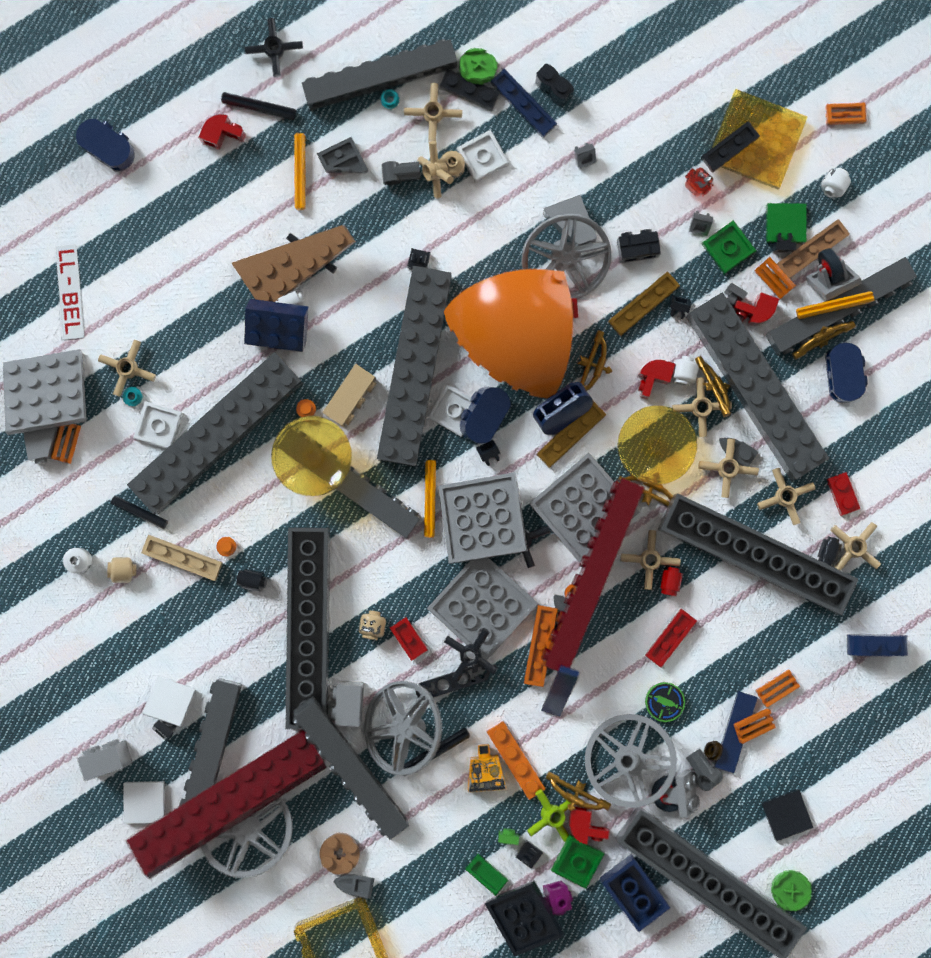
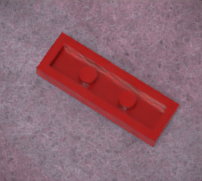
(670, 637)

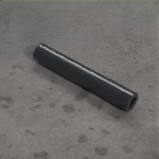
(139, 512)

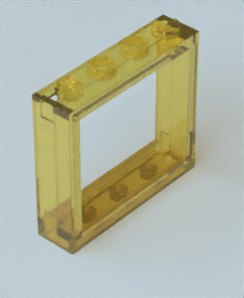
(366, 917)

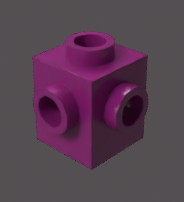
(558, 897)

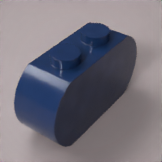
(105, 144)
(845, 372)
(563, 408)
(484, 414)
(877, 645)

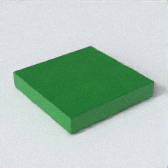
(786, 219)
(728, 247)
(577, 862)

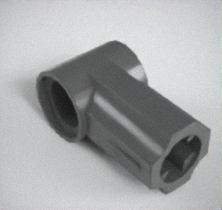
(396, 172)
(707, 775)

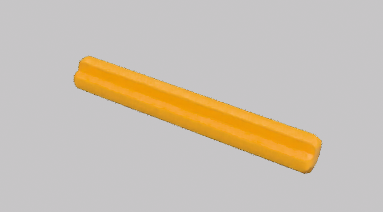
(299, 171)
(834, 305)
(430, 494)

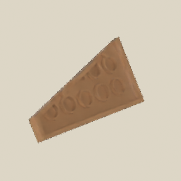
(287, 266)

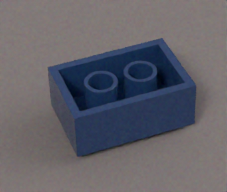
(276, 325)
(634, 893)

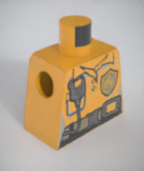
(485, 771)

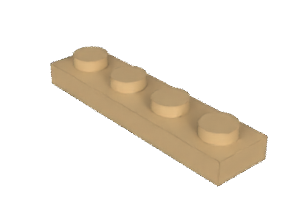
(182, 557)

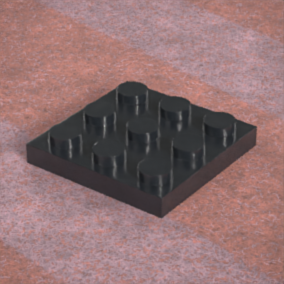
(524, 918)

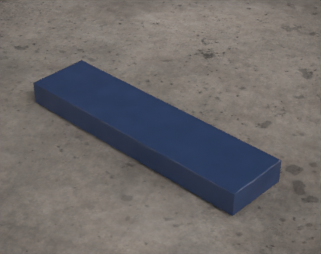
(523, 103)
(560, 690)
(742, 708)

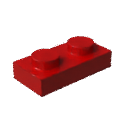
(843, 493)
(408, 638)

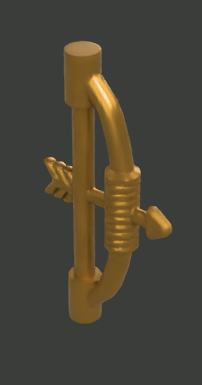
(822, 338)
(599, 367)
(724, 406)
(648, 495)
(578, 789)

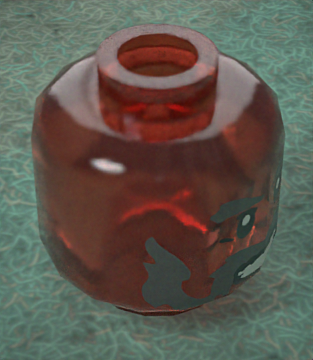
(699, 182)

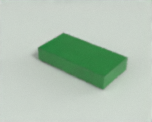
(486, 874)

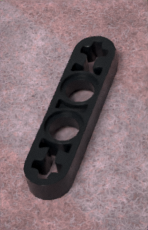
(453, 685)

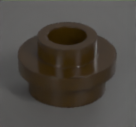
(713, 750)

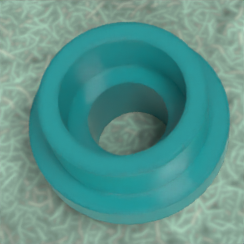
(389, 93)
(138, 396)

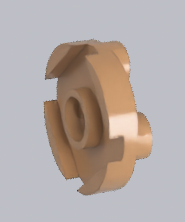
(350, 848)

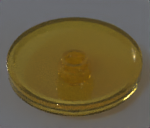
(657, 445)
(311, 456)

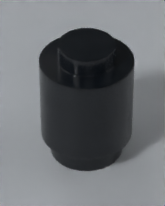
(829, 550)
(251, 580)

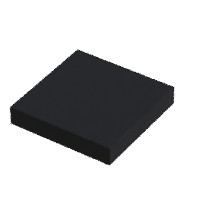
(787, 815)

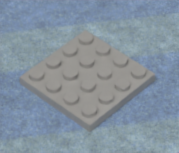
(44, 392)
(575, 504)
(482, 518)
(482, 599)

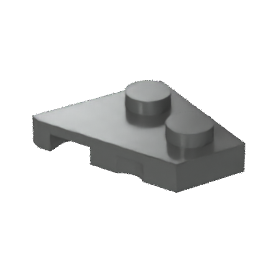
(342, 158)

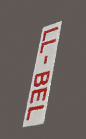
(69, 291)

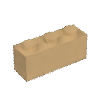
(350, 396)

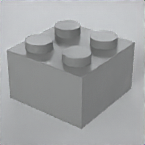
(348, 703)
(104, 760)

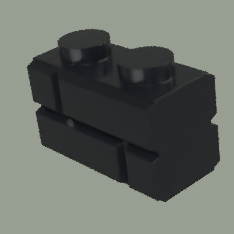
(638, 246)

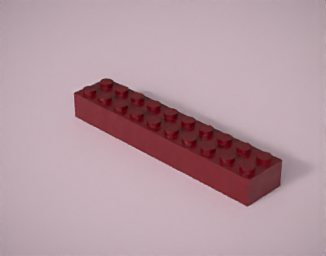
(593, 574)
(225, 804)

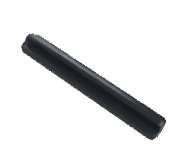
(258, 105)
(444, 746)

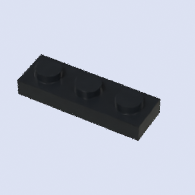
(475, 93)
(730, 147)

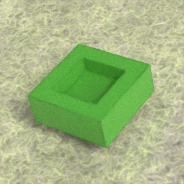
(508, 836)

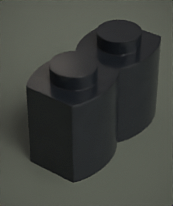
(557, 87)

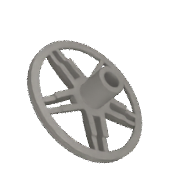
(567, 255)
(404, 727)
(630, 760)
(247, 834)

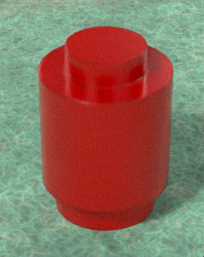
(671, 581)

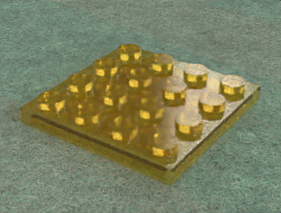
(779, 133)

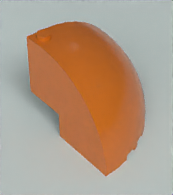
(517, 328)

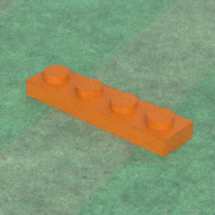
(542, 629)
(515, 759)

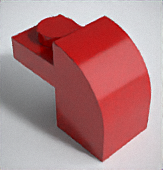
(217, 128)
(759, 313)
(657, 371)
(580, 826)

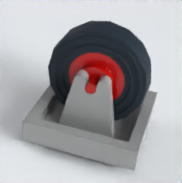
(832, 275)
(680, 794)

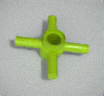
(546, 813)

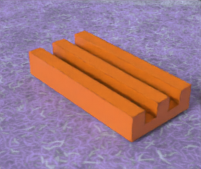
(838, 121)
(772, 279)
(73, 443)
(779, 696)
(744, 735)

